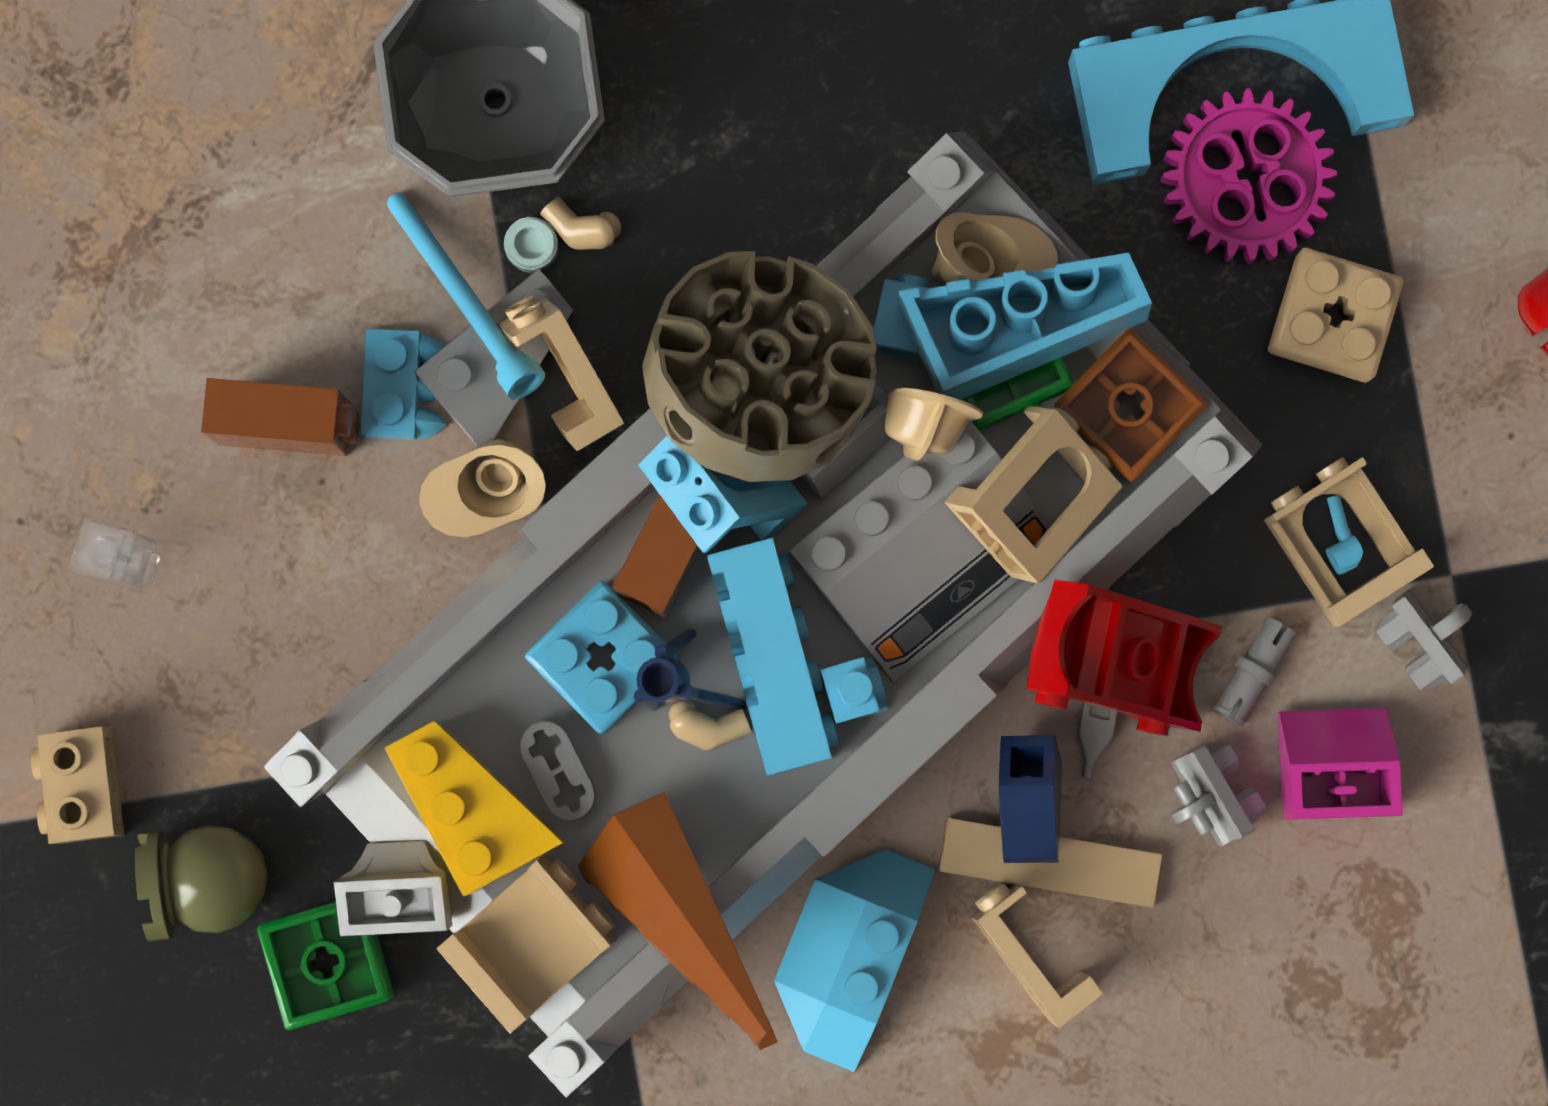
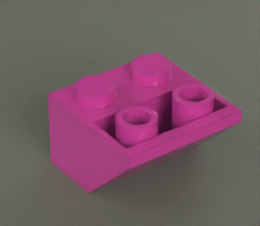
(1338, 764)

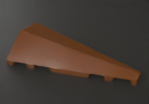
(656, 883)

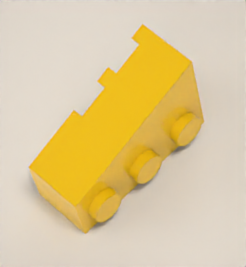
(468, 810)

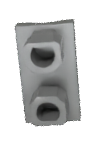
(1209, 797)

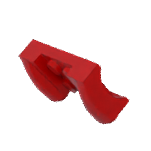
(1119, 656)

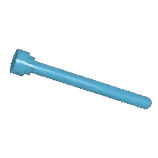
(517, 372)

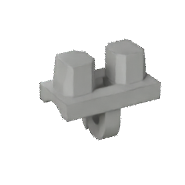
(1440, 659)

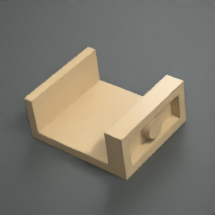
(529, 942)

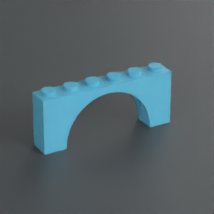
(1341, 41)

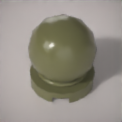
(203, 880)

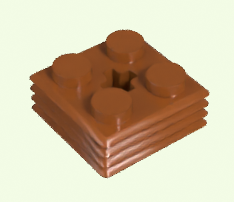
(1167, 404)

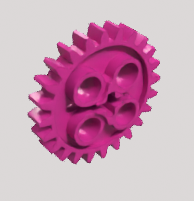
(1295, 165)

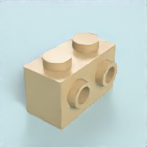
(78, 785)

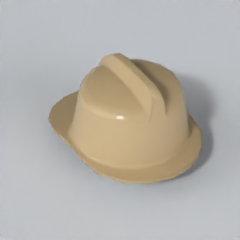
(989, 246)
(926, 421)
(482, 489)

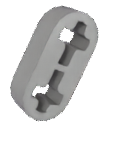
(545, 777)

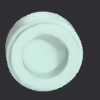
(531, 244)

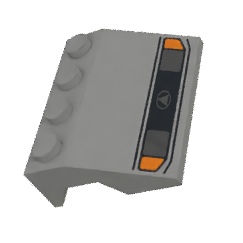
(904, 562)

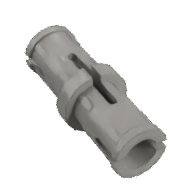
(1254, 671)

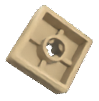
(1305, 332)

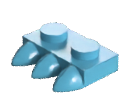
(394, 389)

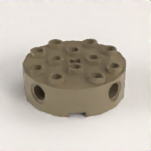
(760, 366)

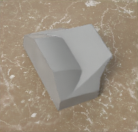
(393, 892)

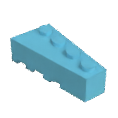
(1016, 322)
(770, 656)

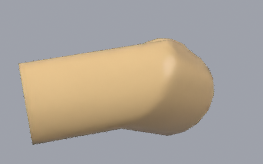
(704, 731)

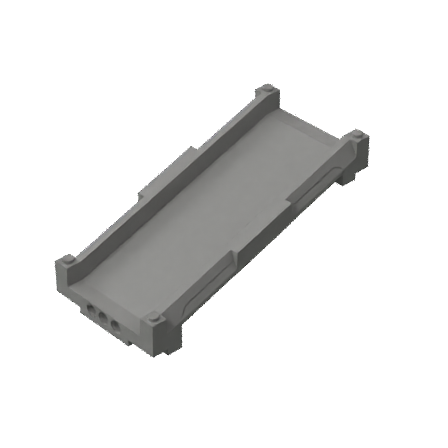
(742, 827)

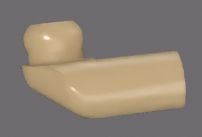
(581, 231)

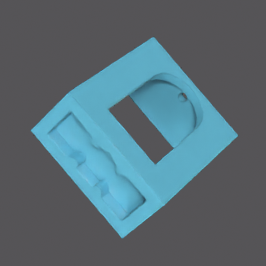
(715, 506)

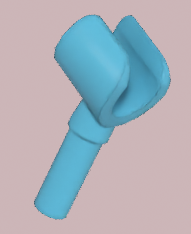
(1348, 551)

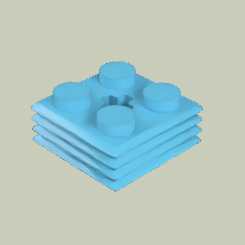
(564, 656)

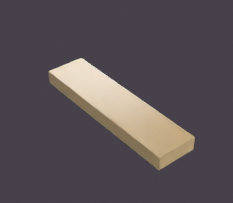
(1082, 868)

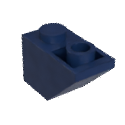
(1030, 798)

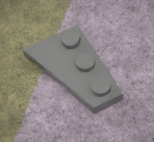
(465, 371)

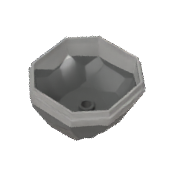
(446, 60)

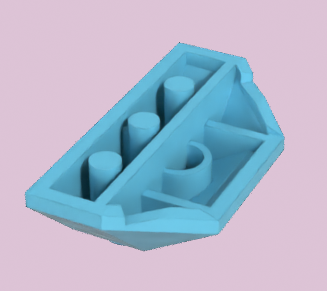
(850, 952)

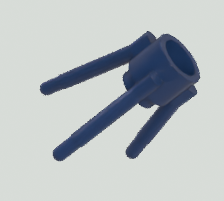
(668, 680)

